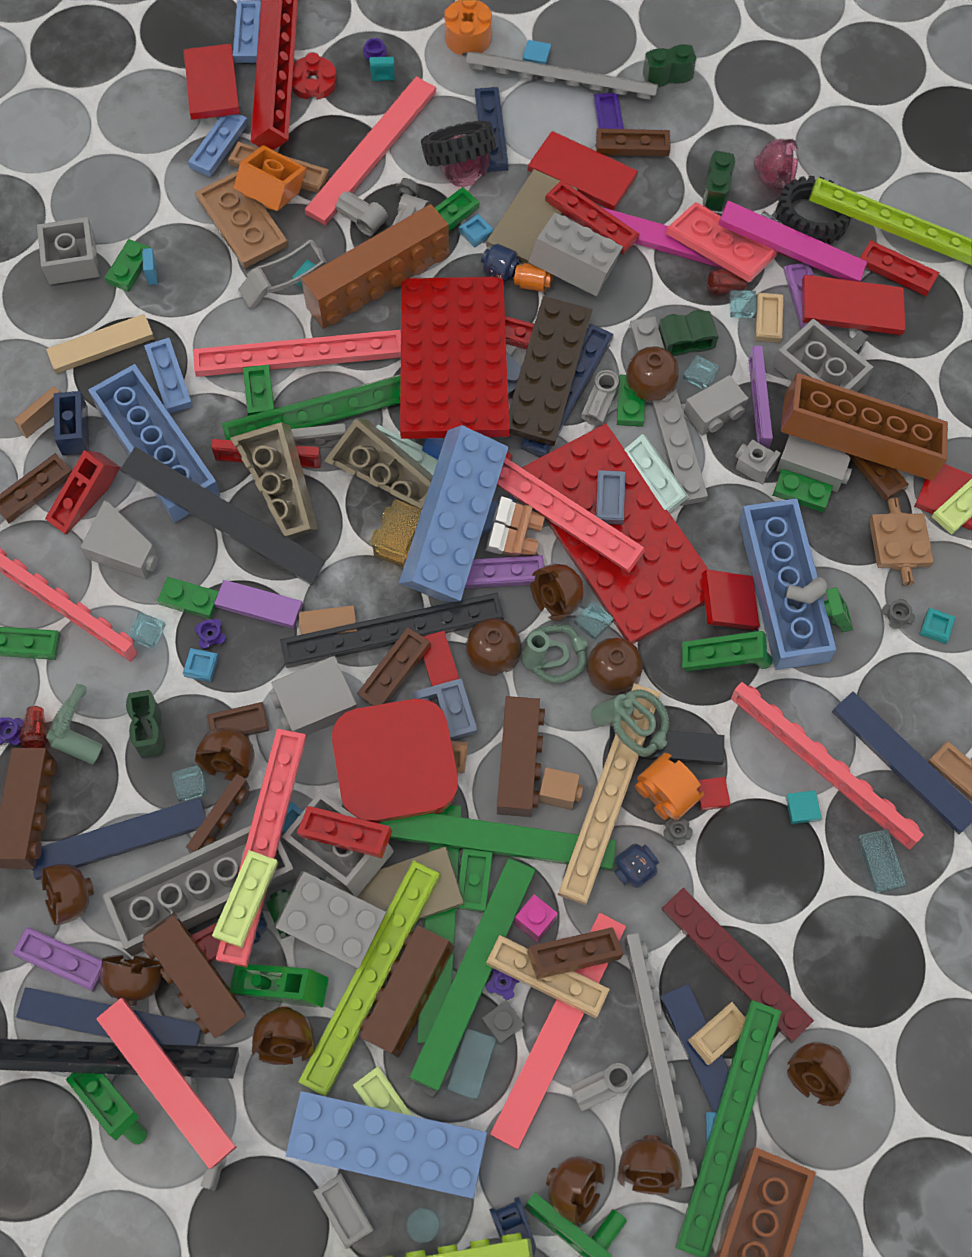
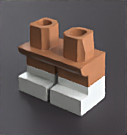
(510, 528)

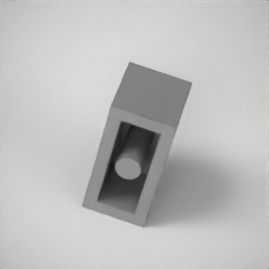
(716, 405)

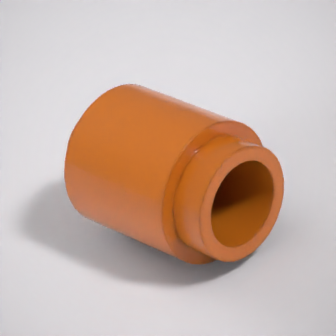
(532, 277)

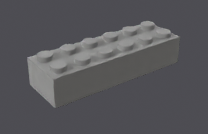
(191, 887)

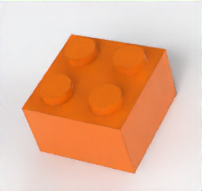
(269, 178)

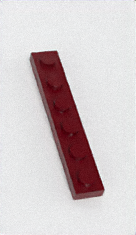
(735, 962)

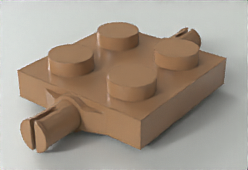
(901, 541)

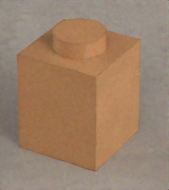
(560, 788)

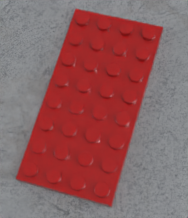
(453, 357)
(668, 574)

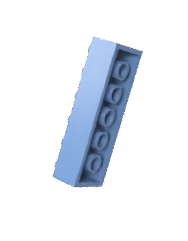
(144, 423)
(453, 514)
(778, 557)
(386, 1144)

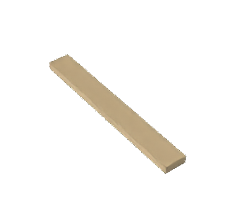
(604, 809)

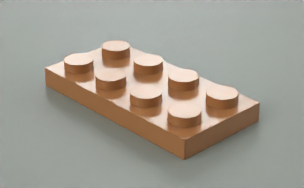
(241, 221)

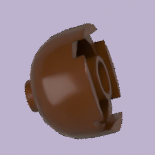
(652, 373)
(557, 590)
(493, 646)
(614, 666)
(226, 752)
(66, 892)
(130, 978)
(283, 1036)
(821, 1071)
(650, 1166)
(574, 1187)

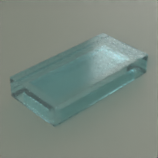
(881, 861)
(471, 1064)

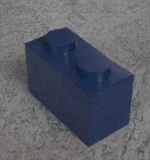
(71, 423)

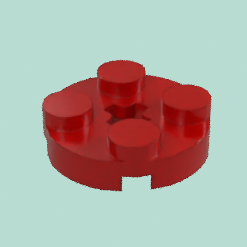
(313, 66)

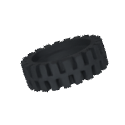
(477, 142)
(786, 214)

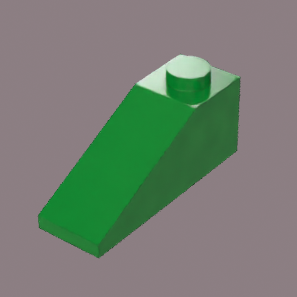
(280, 984)

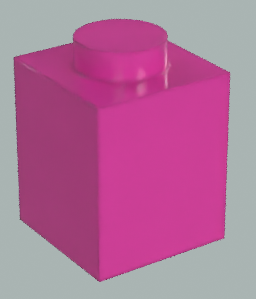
(535, 918)

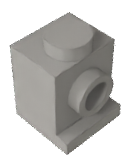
(756, 461)

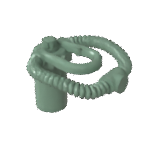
(538, 644)
(620, 709)
(68, 740)

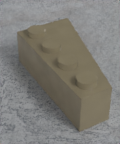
(381, 462)
(278, 474)

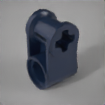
(514, 1224)

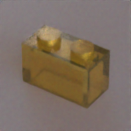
(396, 532)

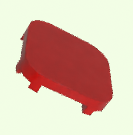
(395, 760)

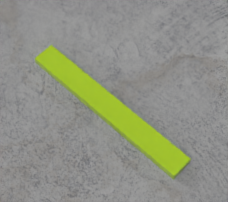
(892, 220)
(369, 978)

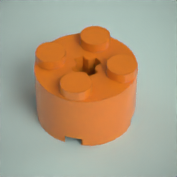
(468, 26)
(669, 787)

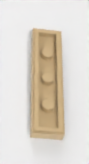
(100, 343)
(566, 987)

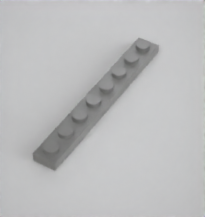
(572, 76)
(672, 422)
(657, 1045)

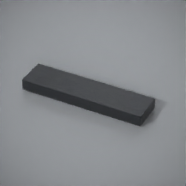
(686, 747)

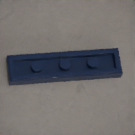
(489, 109)
(687, 1020)

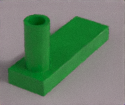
(726, 651)
(108, 1106)
(571, 1234)

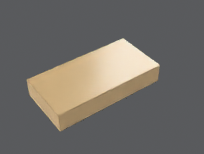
(769, 318)
(718, 1033)

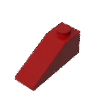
(82, 490)

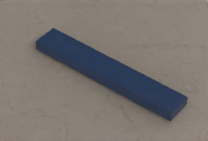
(592, 351)
(905, 762)
(123, 836)
(81, 1016)

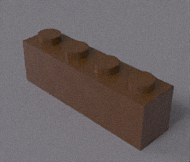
(518, 756)
(24, 806)
(193, 975)
(406, 991)

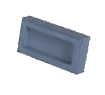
(610, 496)

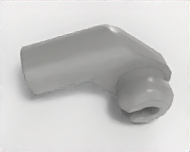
(809, 593)

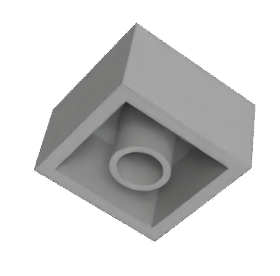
(68, 250)

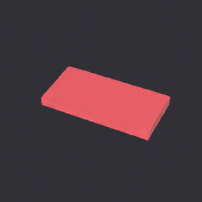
(738, 254)

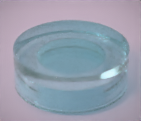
(423, 1225)

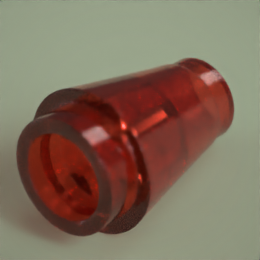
(723, 281)
(34, 728)

